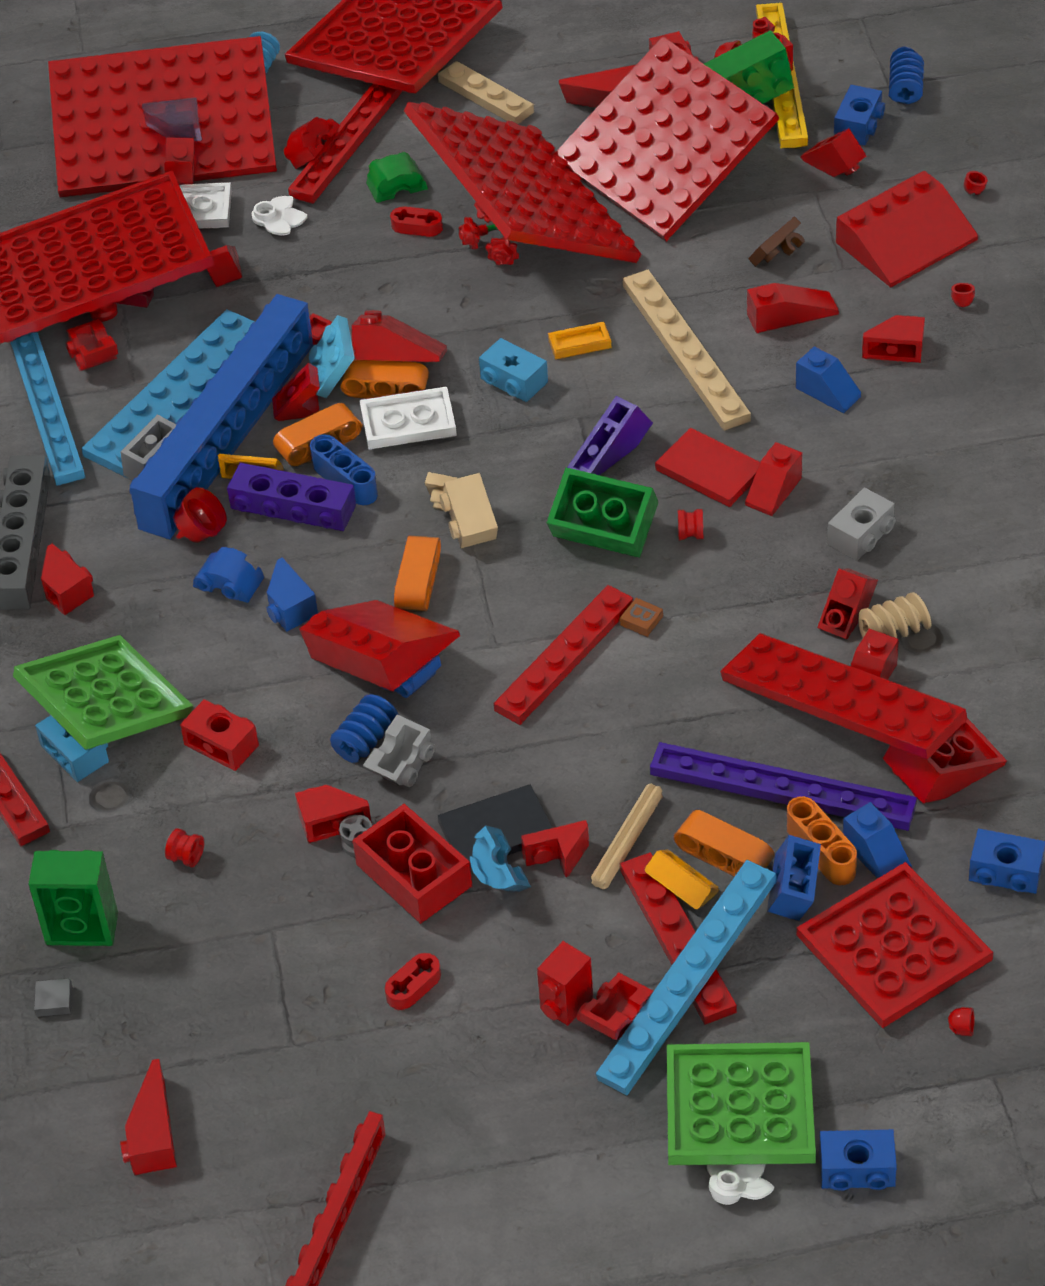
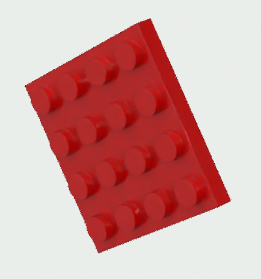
(894, 944)

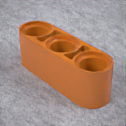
(383, 378)
(295, 440)
(417, 573)
(721, 843)
(837, 853)

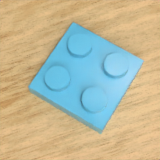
(332, 355)

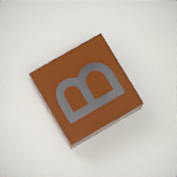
(641, 617)

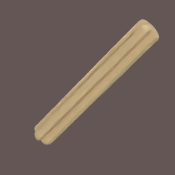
(626, 836)

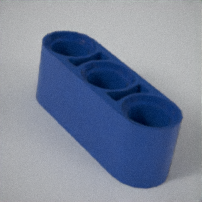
(339, 464)

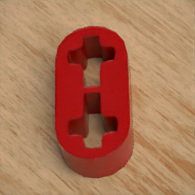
(416, 221)
(410, 979)

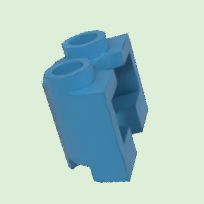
(491, 863)

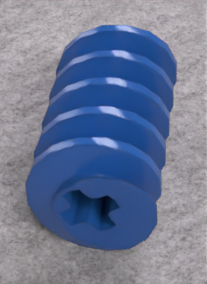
(906, 76)
(363, 728)

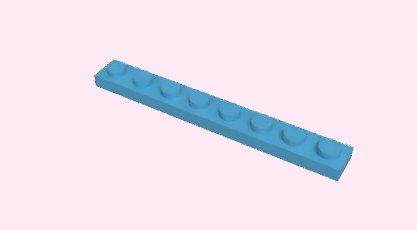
(47, 409)
(686, 977)

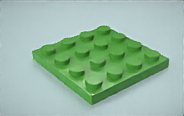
(102, 691)
(740, 1104)

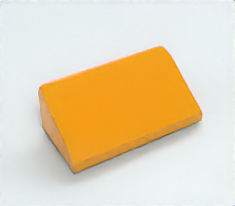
(229, 463)
(681, 878)

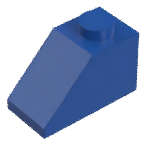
(826, 380)
(289, 597)
(874, 840)

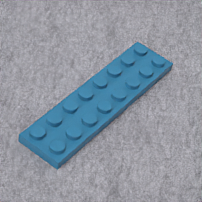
(170, 391)

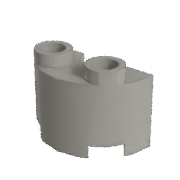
(402, 752)

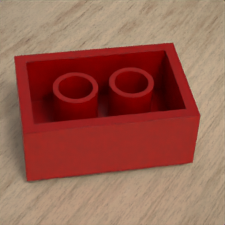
(412, 863)

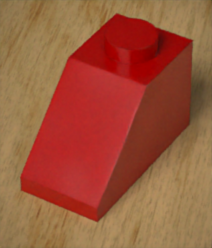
(836, 154)
(895, 339)
(775, 478)
(876, 654)
(325, 808)

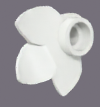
(278, 215)
(735, 1181)

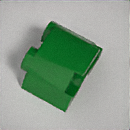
(392, 175)

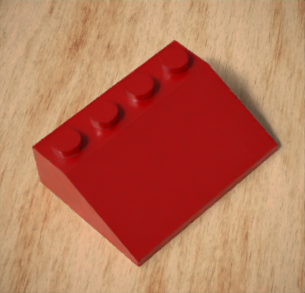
(904, 229)
(375, 641)

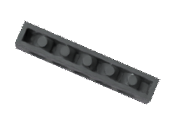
(21, 527)

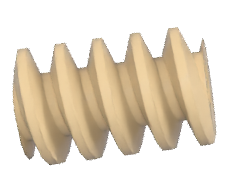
(896, 616)

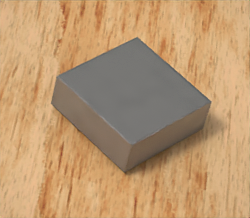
(53, 997)

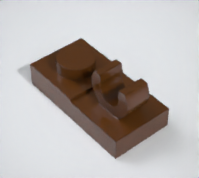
(783, 236)

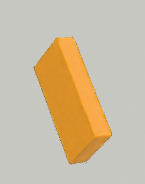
(579, 340)

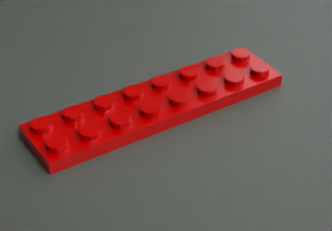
(844, 695)

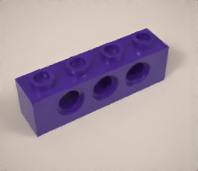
(291, 496)

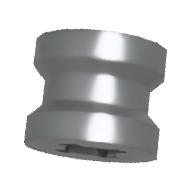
(350, 829)

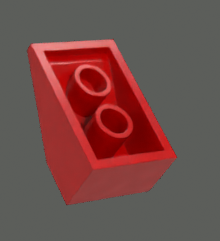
(389, 339)
(954, 766)

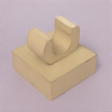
(435, 486)

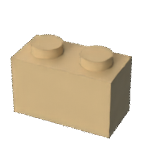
(469, 510)

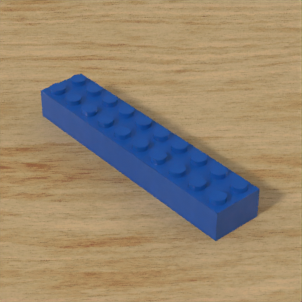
(222, 413)

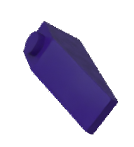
(612, 438)

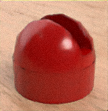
(975, 182)
(963, 294)
(962, 1021)

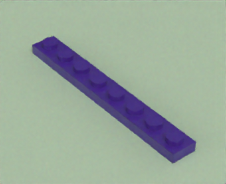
(777, 783)

